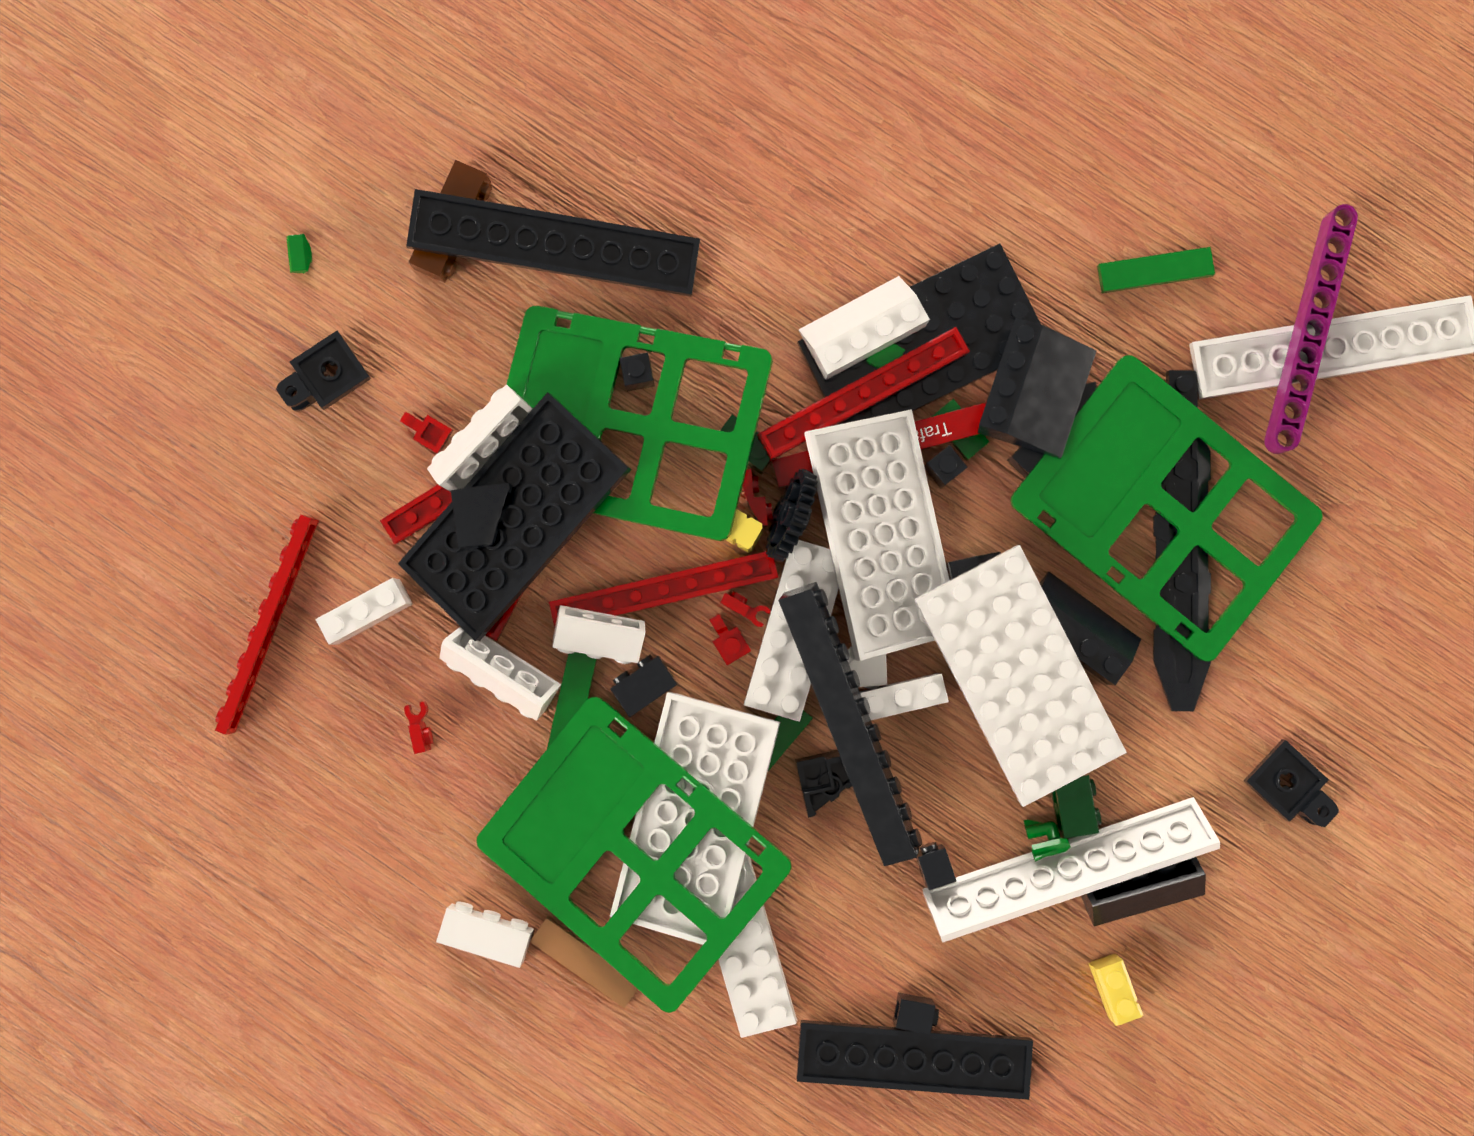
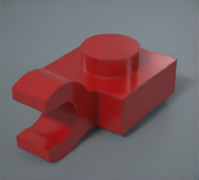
(429, 432)
(738, 604)
(730, 642)
(420, 734)

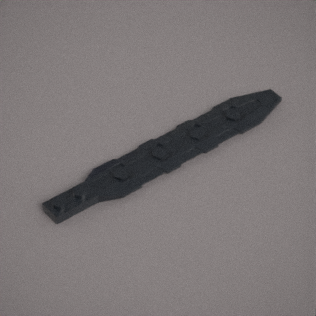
(1190, 585)

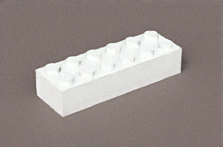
(779, 676)

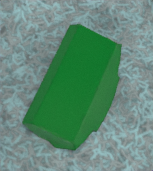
(298, 253)

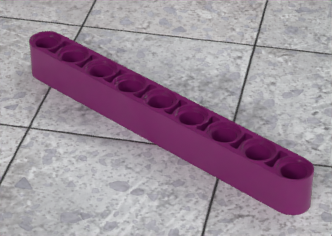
(1320, 320)

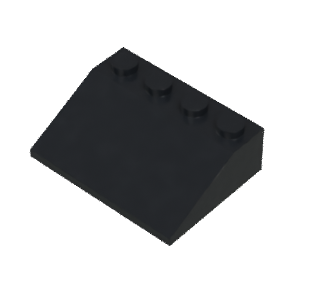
(1037, 389)

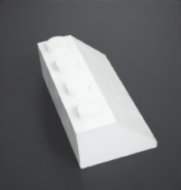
(864, 327)
(479, 440)
(500, 672)

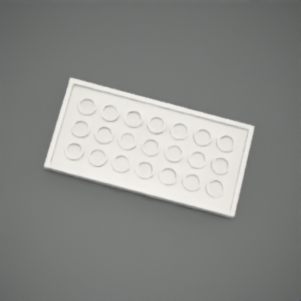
(879, 528)
(1020, 675)
(731, 758)

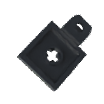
(310, 378)
(1302, 796)

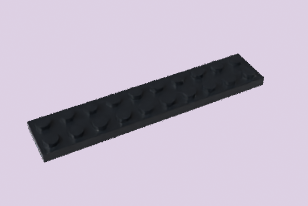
(552, 243)

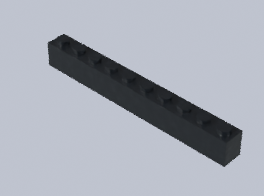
(850, 723)

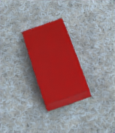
(759, 508)

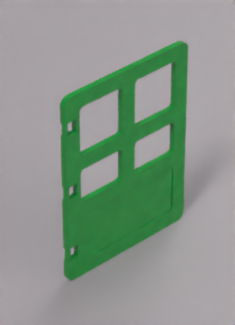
(581, 373)
(1115, 464)
(577, 809)

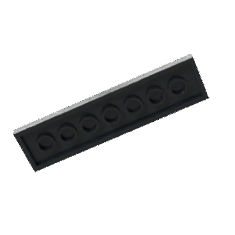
(914, 1060)

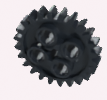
(791, 515)

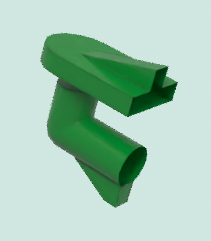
(1055, 843)

